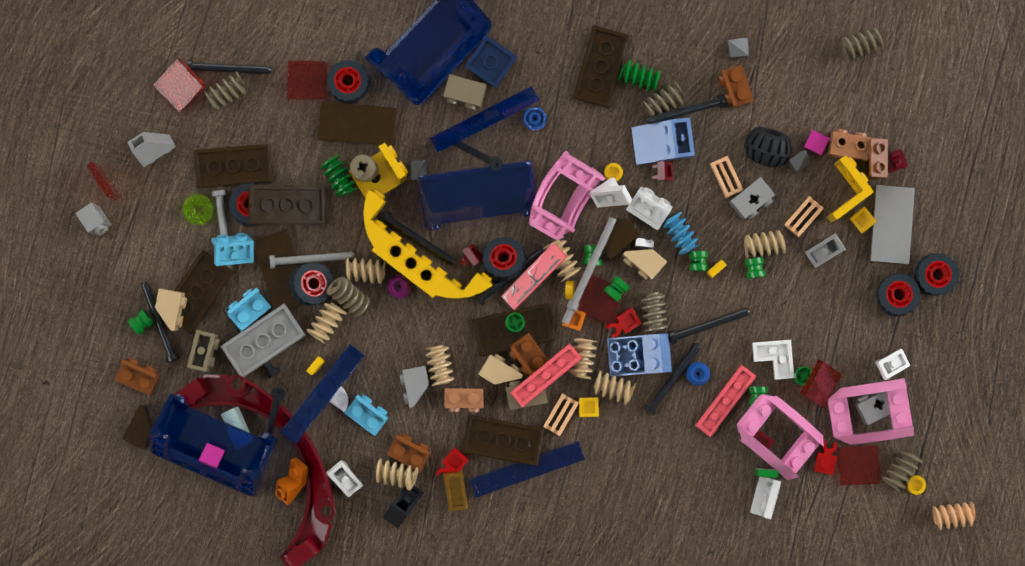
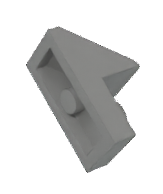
(825, 250)

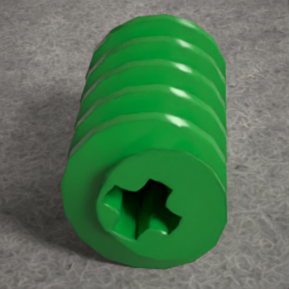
(639, 76)
(338, 177)

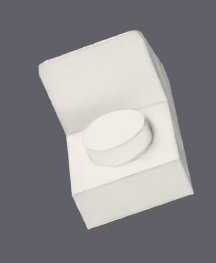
(610, 194)
(892, 364)
(344, 478)

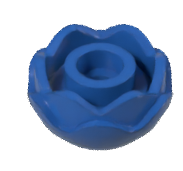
(533, 112)
(692, 373)

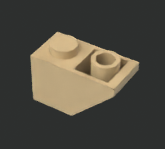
(646, 261)
(169, 306)
(498, 372)

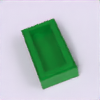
(765, 472)

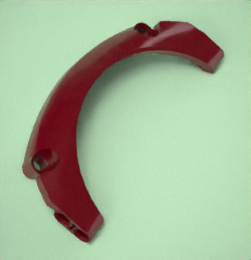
(315, 526)

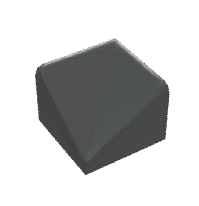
(738, 48)
(799, 161)
(418, 169)

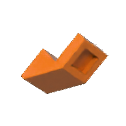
(290, 485)

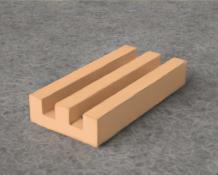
(719, 179)
(814, 205)
(575, 404)

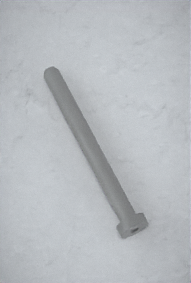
(221, 212)
(309, 258)

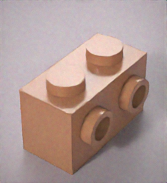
(847, 144)
(464, 398)

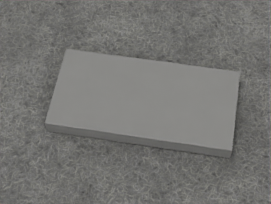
(894, 224)
(263, 340)

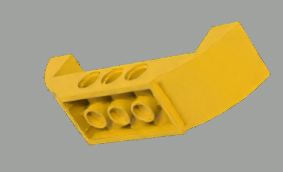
(385, 241)

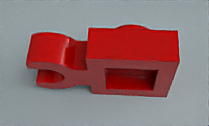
(626, 322)
(825, 461)
(453, 462)

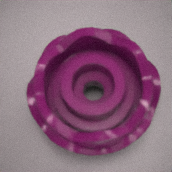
(396, 292)

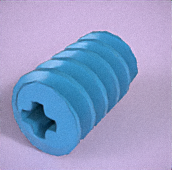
(680, 234)

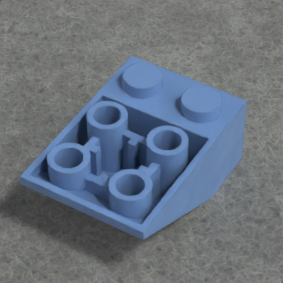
(663, 141)
(639, 355)

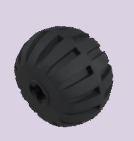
(768, 147)

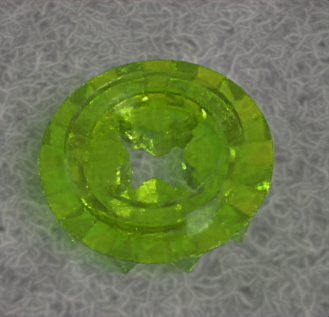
(188, 209)

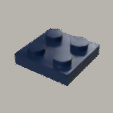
(491, 62)

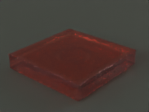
(306, 80)
(179, 85)
(103, 181)
(597, 302)
(820, 383)
(858, 465)

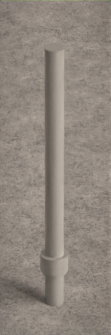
(573, 304)

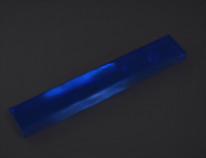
(484, 119)
(322, 394)
(520, 472)

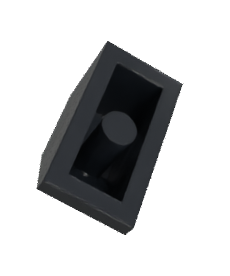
(402, 506)

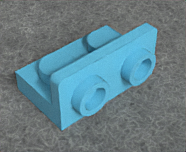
(233, 249)
(248, 309)
(366, 414)

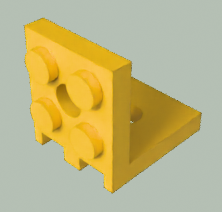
(390, 170)
(856, 180)

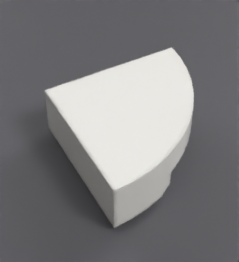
(640, 242)
(340, 399)

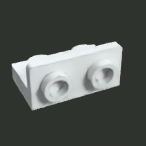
(649, 207)
(765, 497)

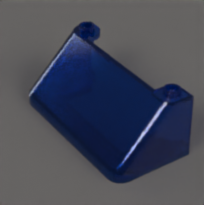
(431, 47)
(477, 193)
(183, 433)

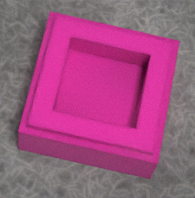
(816, 142)
(211, 456)

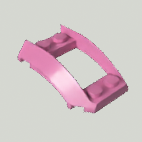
(578, 172)
(898, 409)
(801, 449)

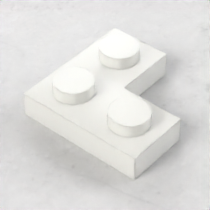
(777, 351)

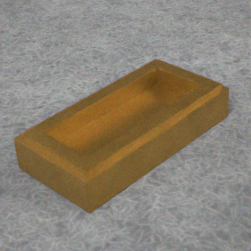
(455, 491)

